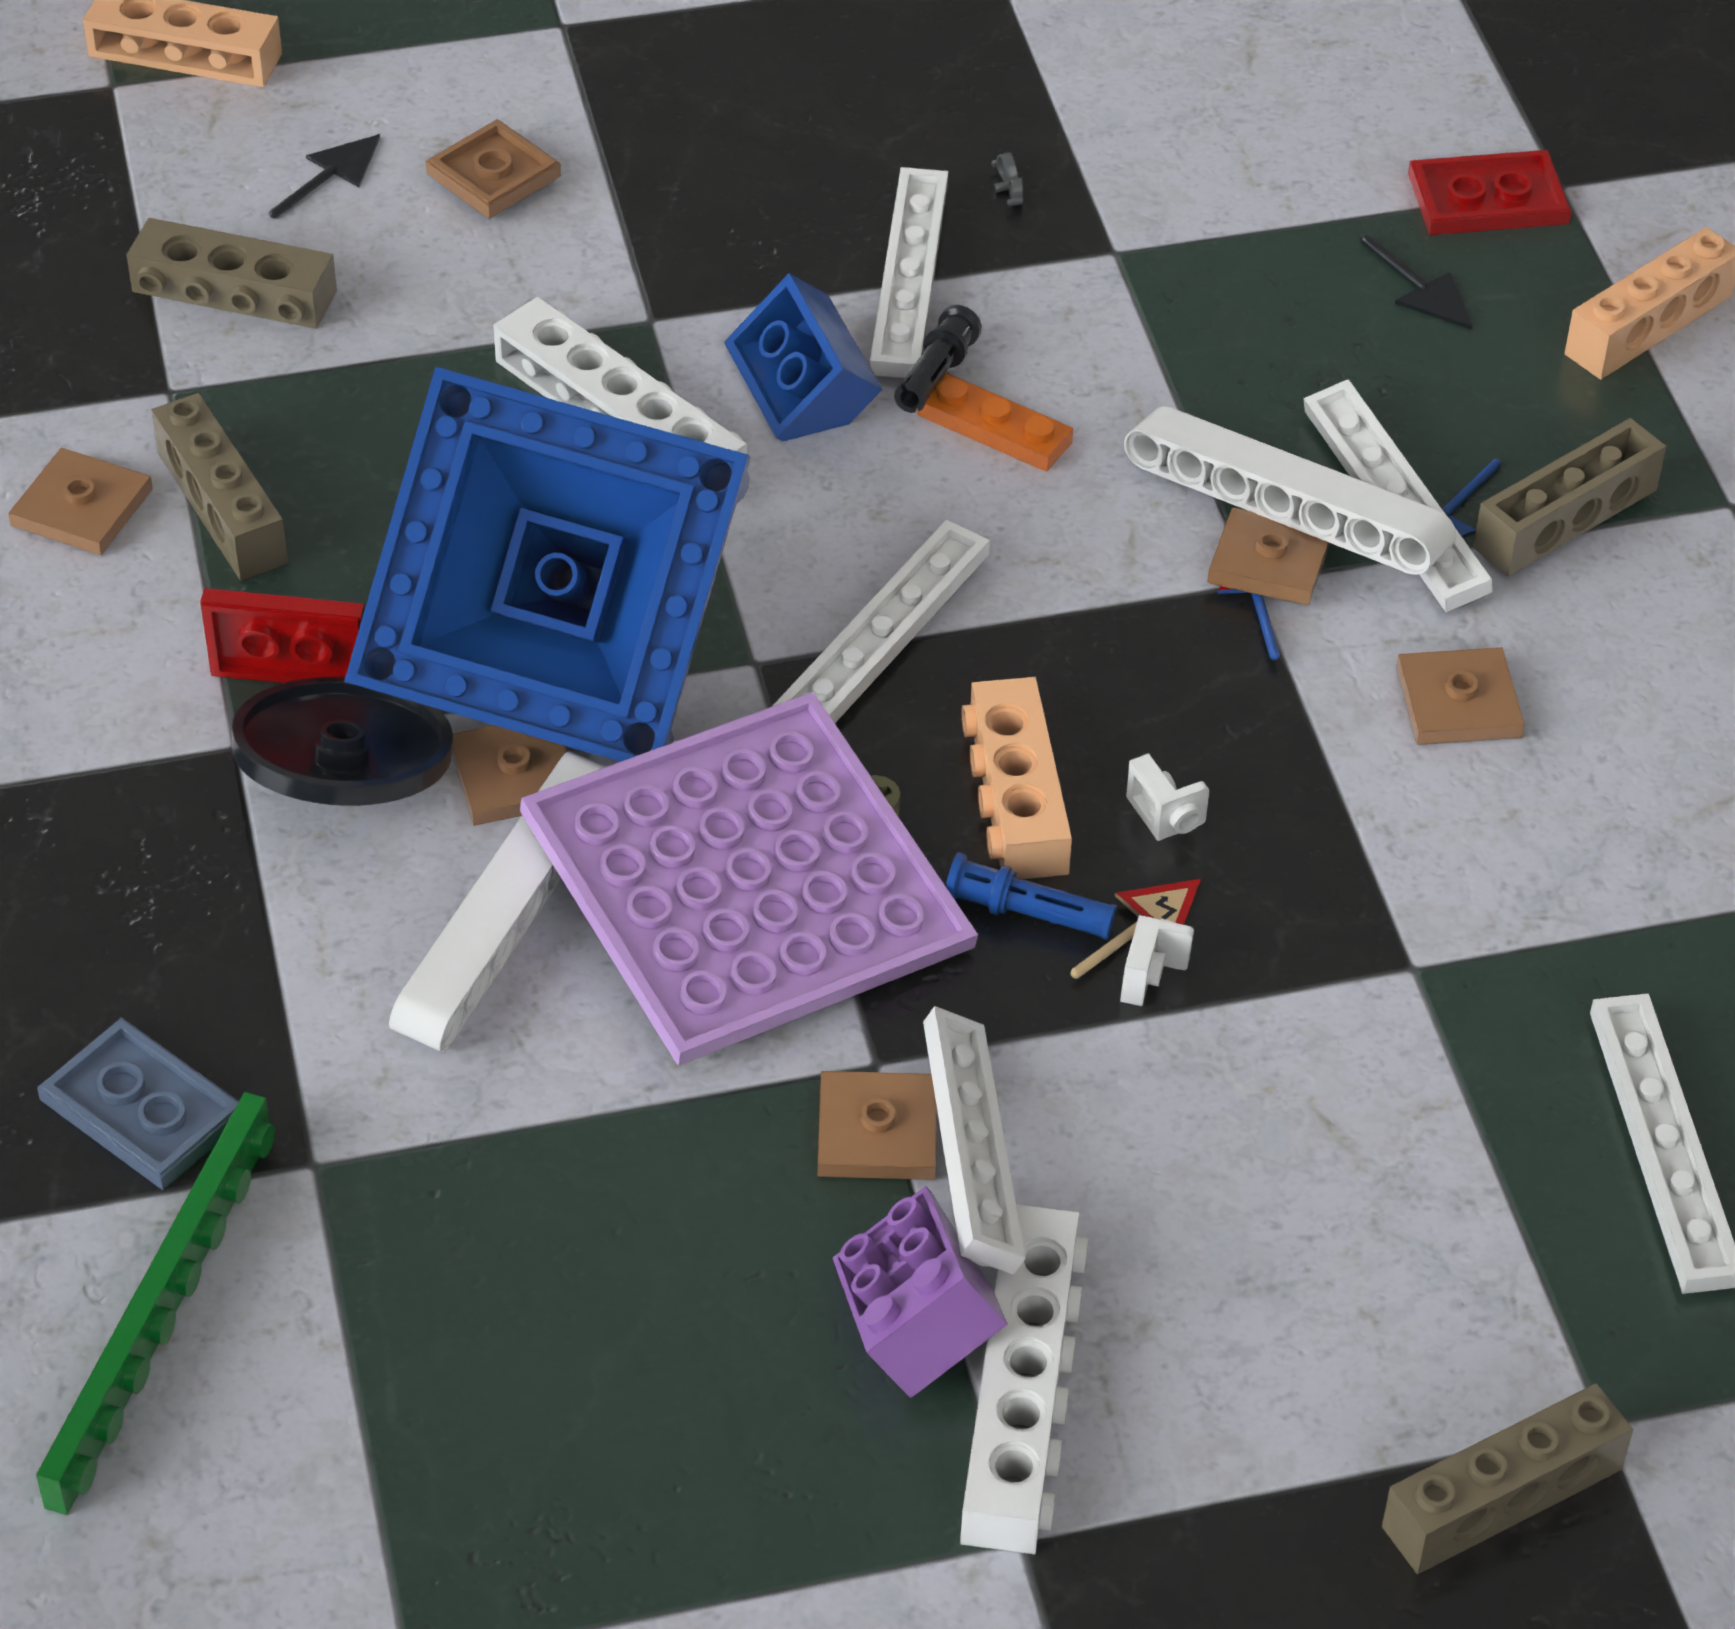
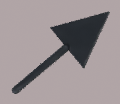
(345, 161)
(1434, 298)

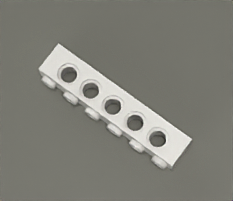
(581, 370)
(1000, 1511)

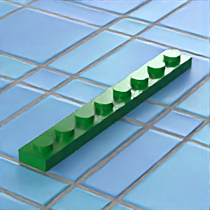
(152, 1310)

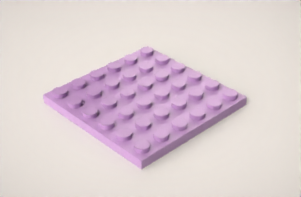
(746, 876)

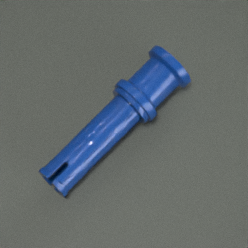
(1003, 891)

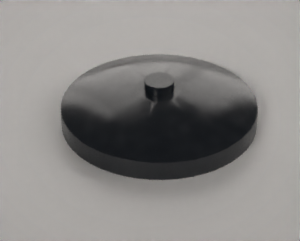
(340, 743)

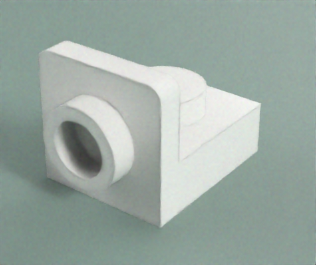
(1160, 803)
(1153, 946)

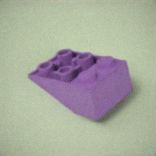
(916, 1294)

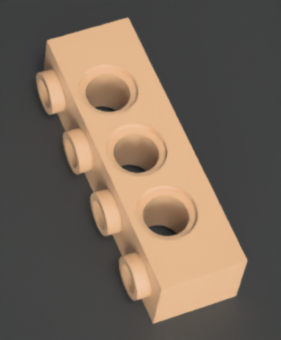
(185, 38)
(1652, 303)
(1018, 778)

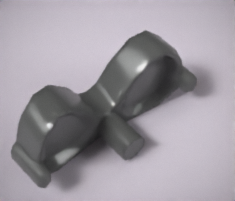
(1008, 172)

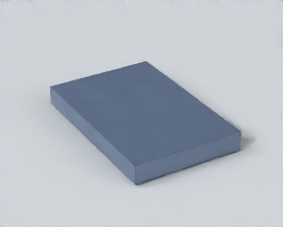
(140, 1103)

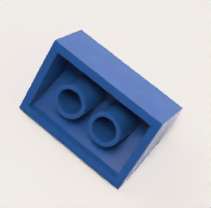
(802, 362)

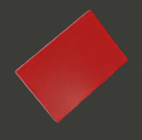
(1489, 192)
(278, 635)

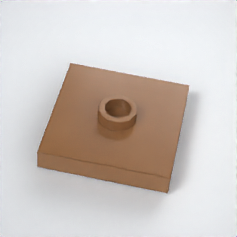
(493, 168)
(80, 501)
(1267, 558)
(1460, 695)
(500, 769)
(877, 1125)

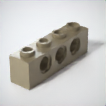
(232, 272)
(220, 486)
(1569, 497)
(1506, 1478)

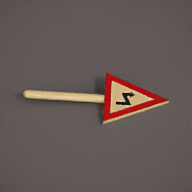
(1158, 902)

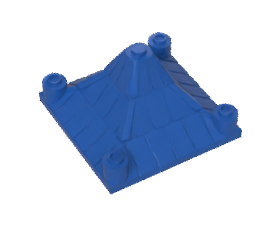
(547, 568)

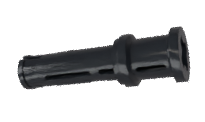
(942, 350)

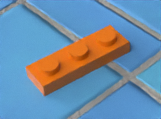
(997, 422)

